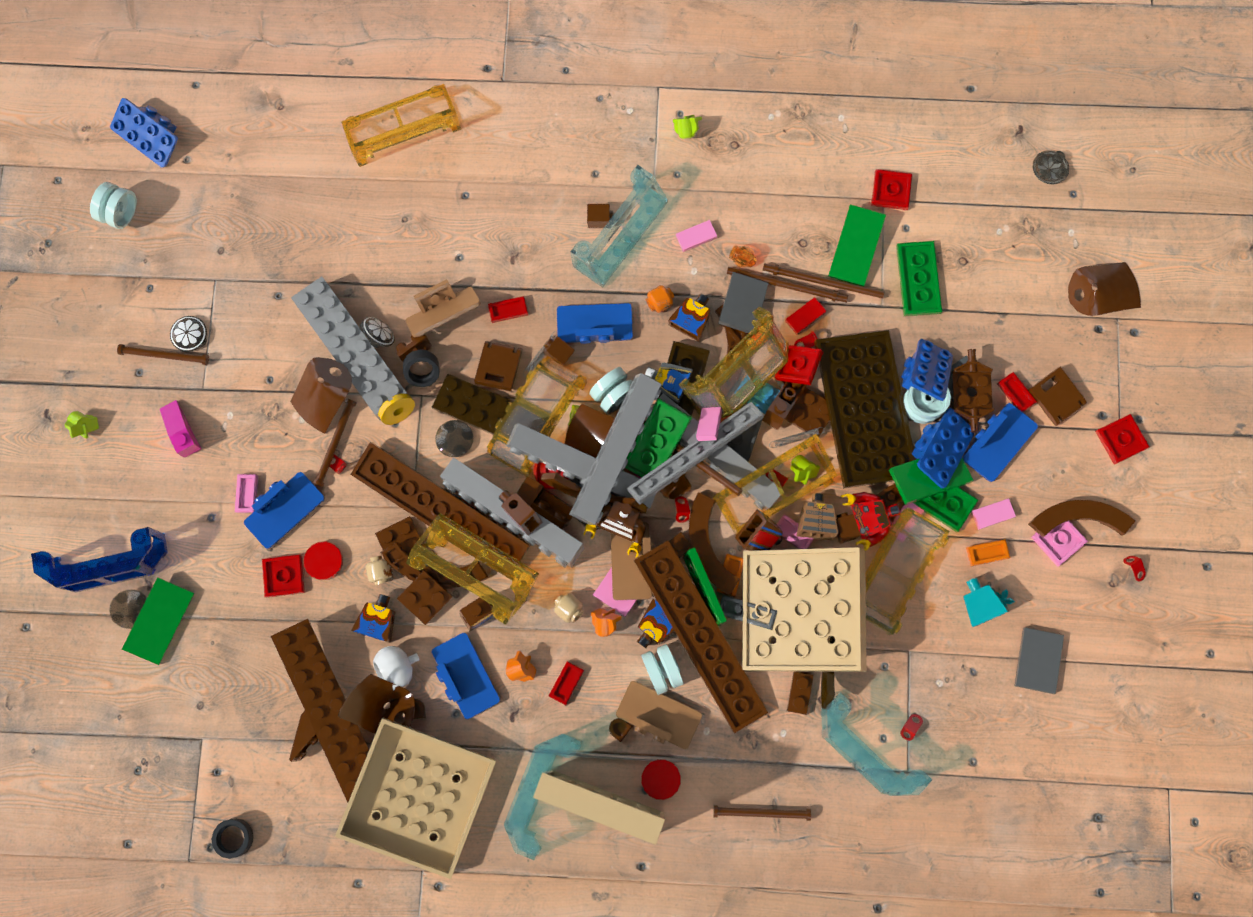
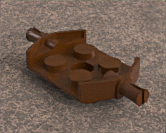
(976, 376)

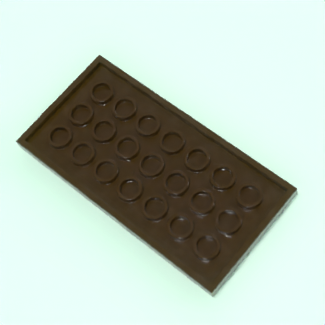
(865, 407)

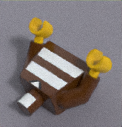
(623, 522)

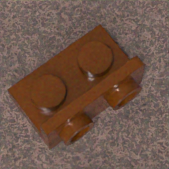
(553, 509)

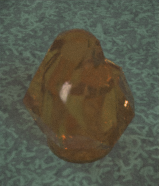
(743, 256)

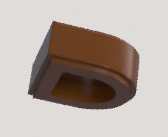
(419, 709)
(619, 729)

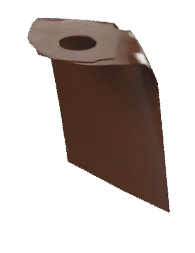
(1115, 289)
(320, 401)
(588, 430)
(367, 703)

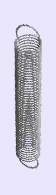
(536, 361)
(793, 436)

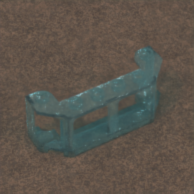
(862, 757)
(524, 804)

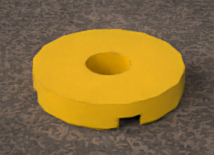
(397, 409)

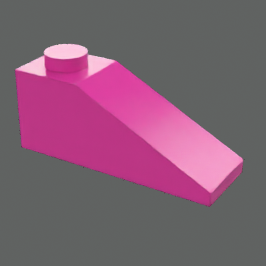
(179, 430)

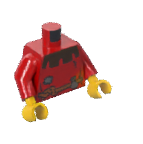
(871, 517)

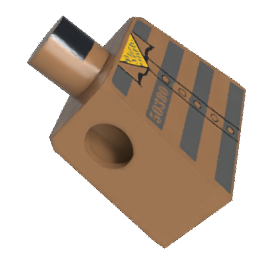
(817, 519)

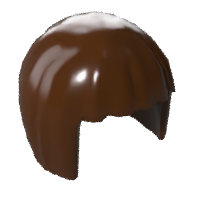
(676, 488)

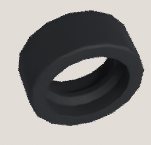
(421, 356)
(217, 843)

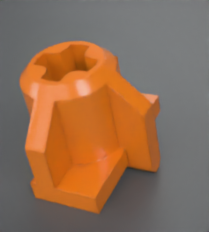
(604, 621)
(520, 668)

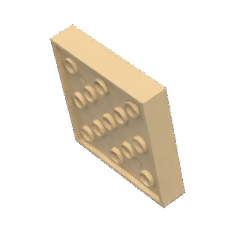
(807, 610)
(416, 798)
(600, 805)

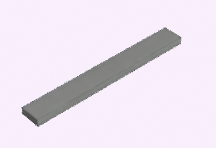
(694, 454)

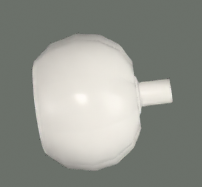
(394, 665)

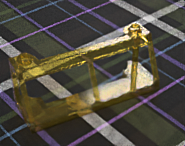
(366, 148)
(824, 480)
(446, 530)

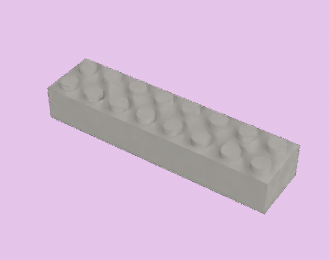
(347, 344)
(486, 495)

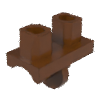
(417, 343)

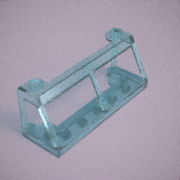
(652, 203)

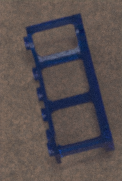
(107, 569)

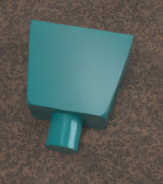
(983, 603)

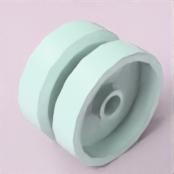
(113, 205)
(611, 390)
(923, 407)
(662, 669)

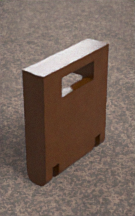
(498, 361)
(1059, 400)

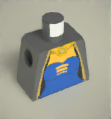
(670, 377)

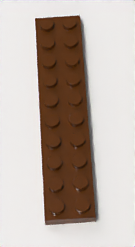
(427, 499)
(700, 636)
(322, 702)

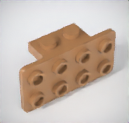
(440, 305)
(626, 577)
(658, 715)

